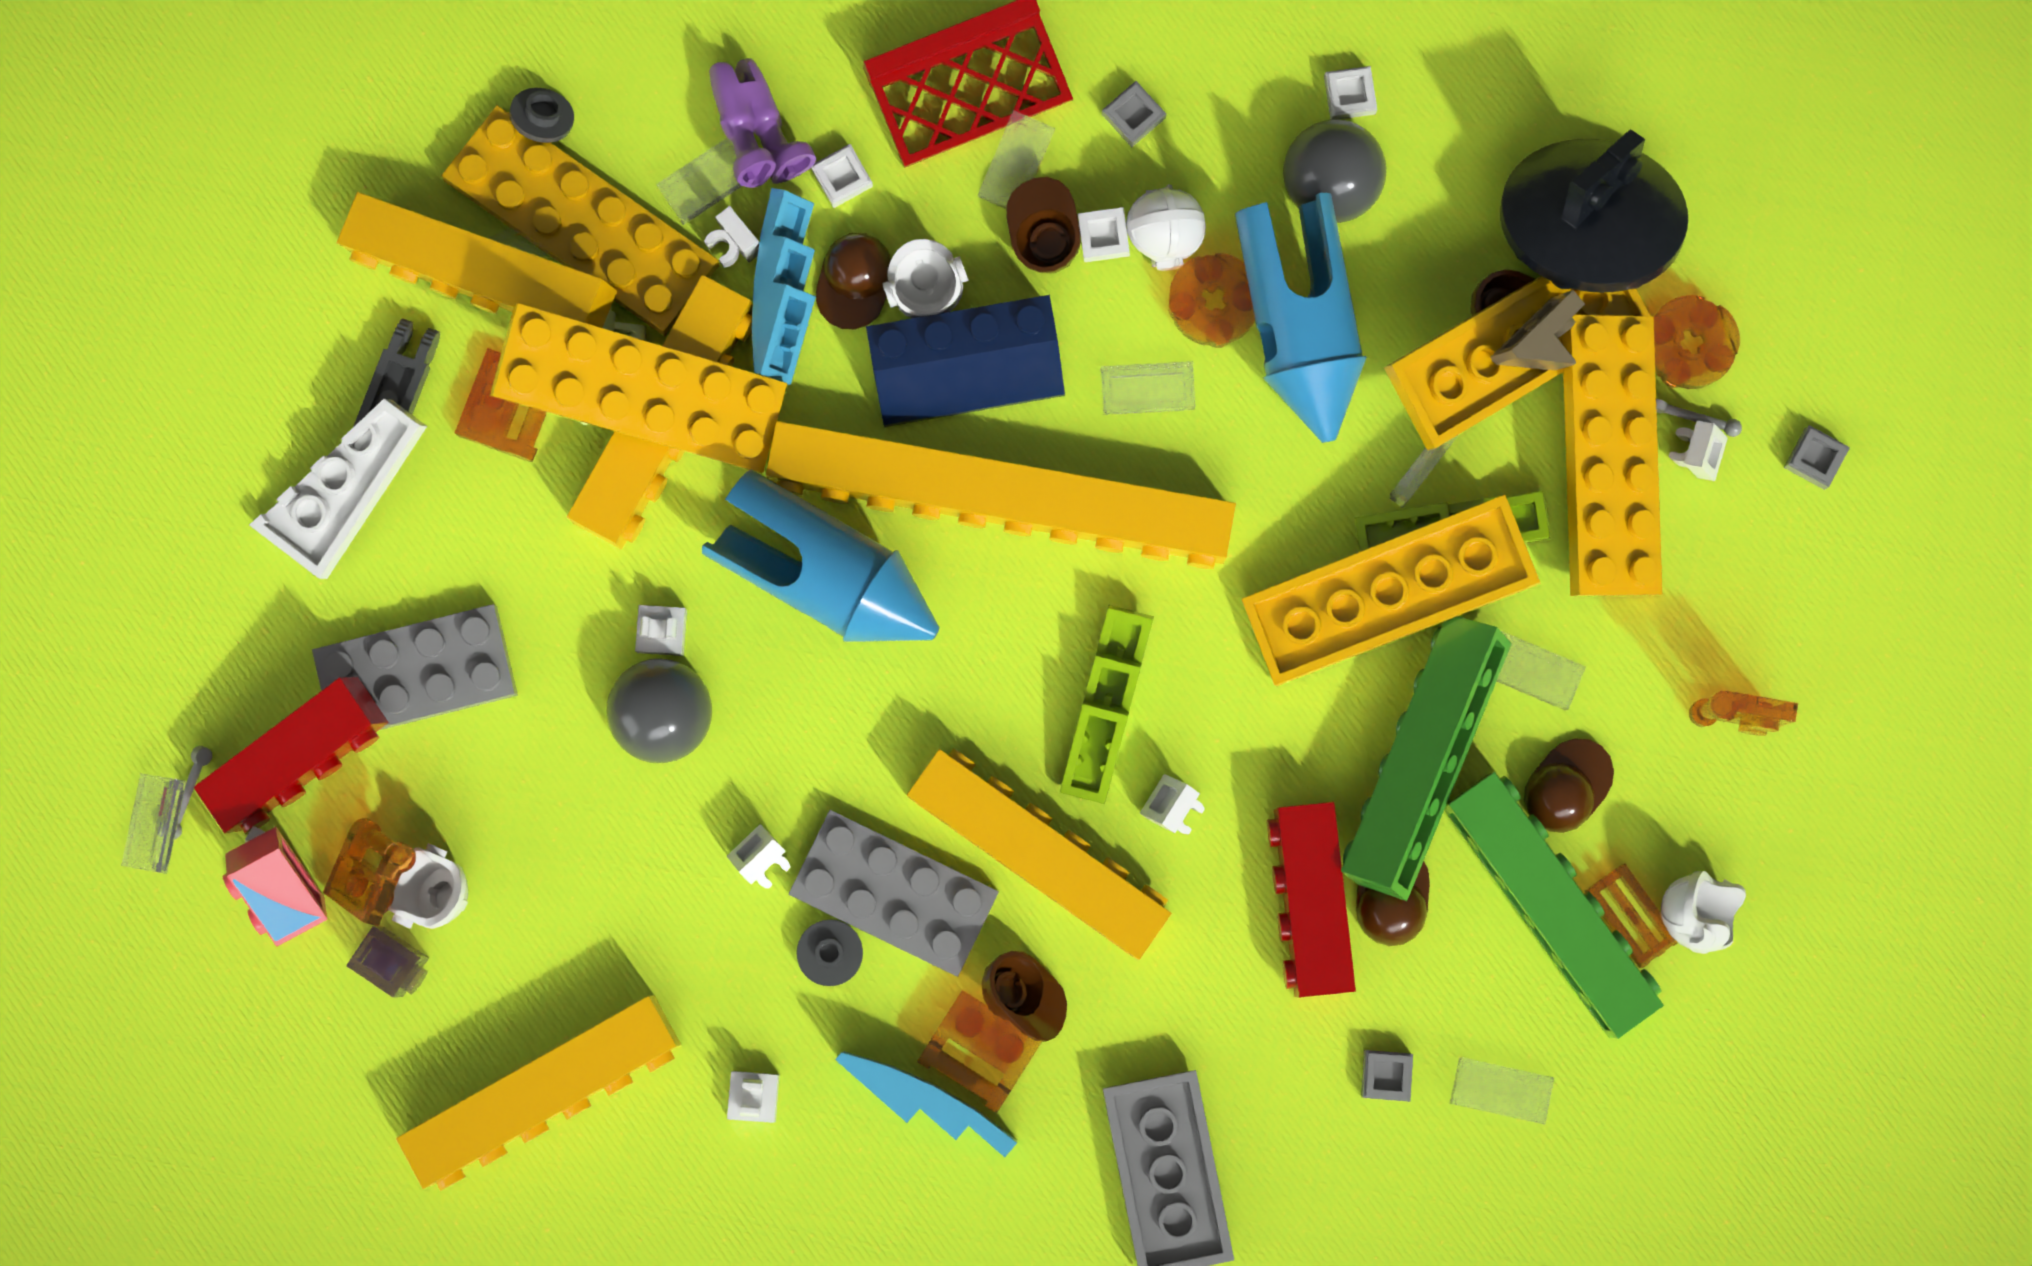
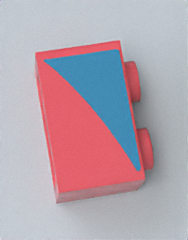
(274, 887)

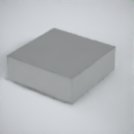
(1133, 114)
(1816, 457)
(1387, 1075)

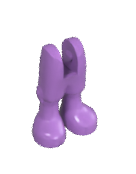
(747, 108)

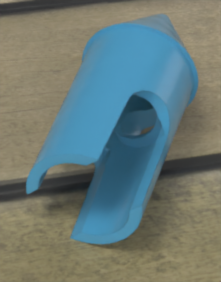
(1309, 340)
(843, 574)

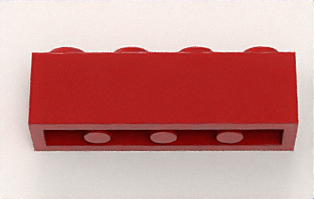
(292, 755)
(1313, 900)

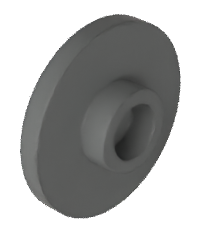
(541, 115)
(829, 953)

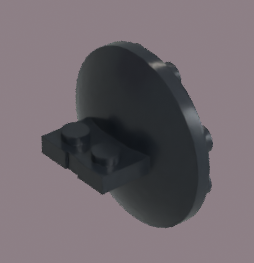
(1594, 214)

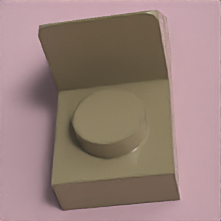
(1537, 340)

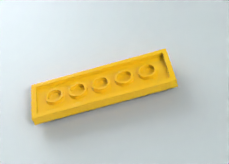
(580, 220)
(1455, 382)
(638, 388)
(1612, 457)
(1391, 590)

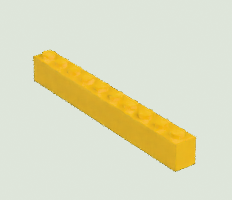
(1001, 494)

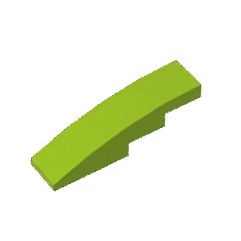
(1378, 528)
(1106, 704)

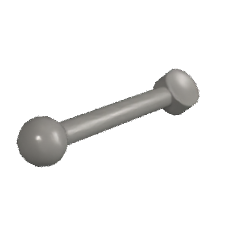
(1731, 427)
(200, 756)

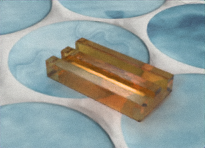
(1652, 912)

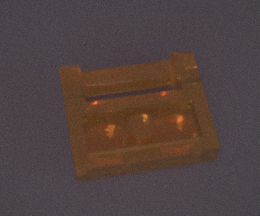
(488, 418)
(1751, 712)
(359, 884)
(987, 1037)

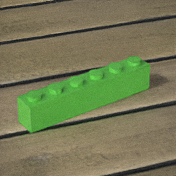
(1426, 756)
(1554, 906)

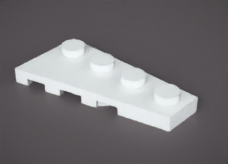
(334, 500)

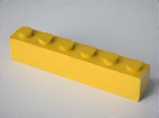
(468, 264)
(634, 468)
(1040, 854)
(539, 1091)

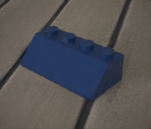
(966, 360)

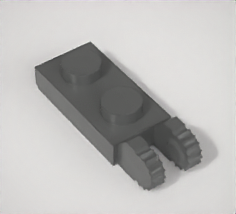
(400, 376)

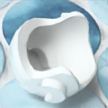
(1166, 226)
(924, 279)
(430, 891)
(1701, 911)

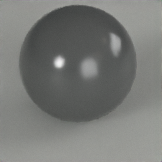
(1336, 160)
(659, 710)

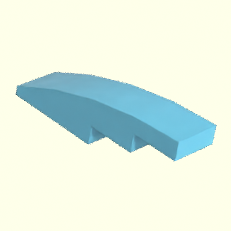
(779, 299)
(909, 1093)

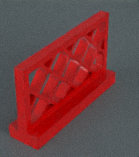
(951, 44)

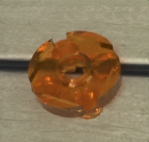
(1188, 308)
(1714, 357)

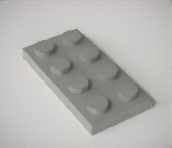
(426, 665)
(893, 893)
(1168, 1172)

